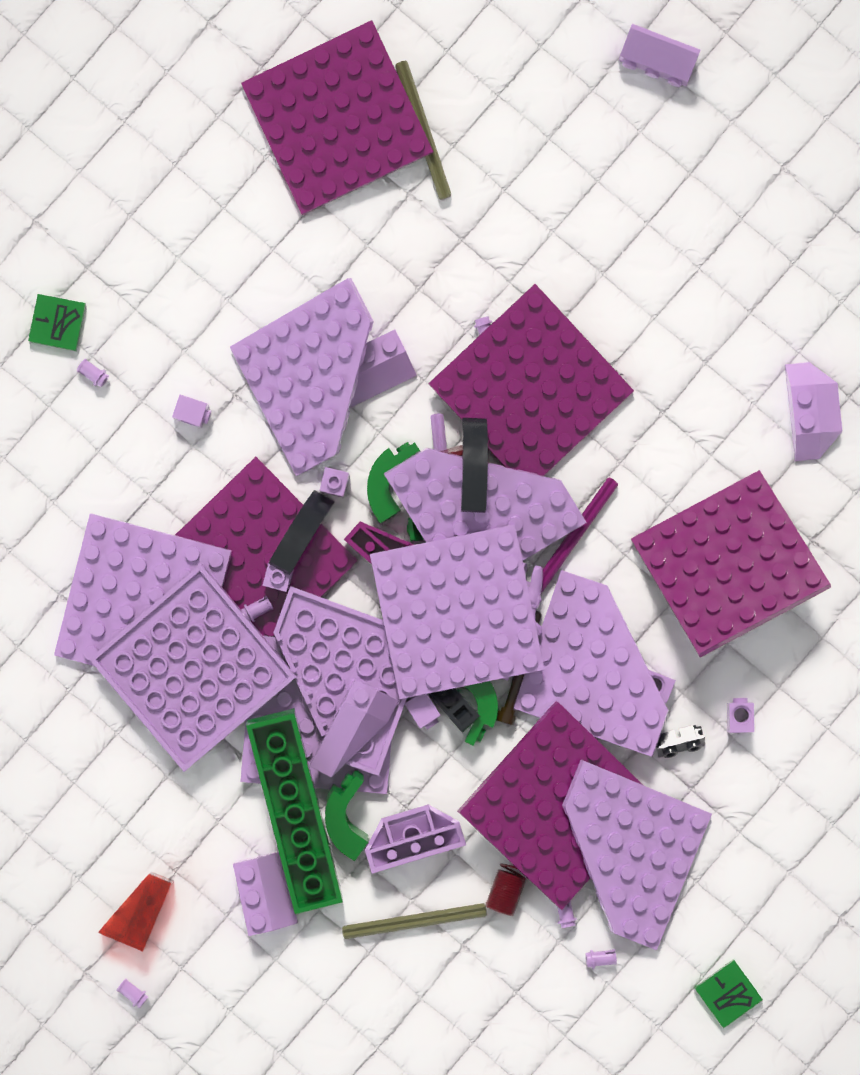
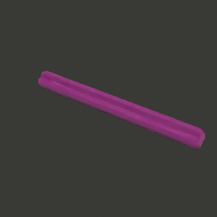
(573, 537)

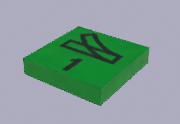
(57, 322)
(728, 993)

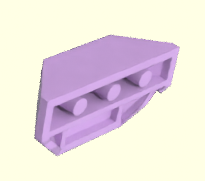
(813, 410)
(412, 837)

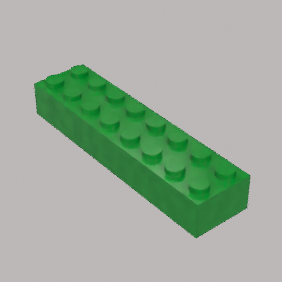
(294, 811)

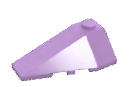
(355, 723)

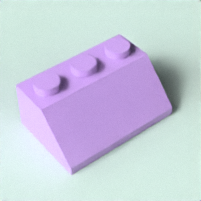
(658, 55)
(383, 367)
(264, 894)

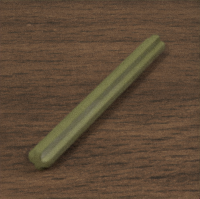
(433, 160)
(414, 921)

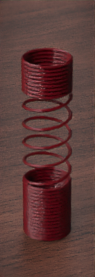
(506, 891)

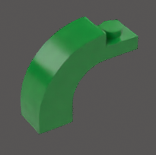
(378, 486)
(486, 707)
(343, 833)

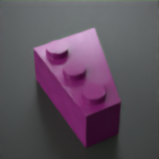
(370, 540)

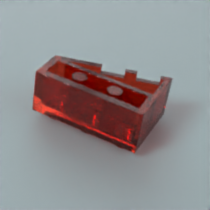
(139, 913)

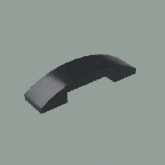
(474, 465)
(301, 532)
(456, 708)

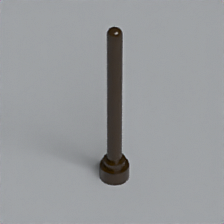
(507, 713)

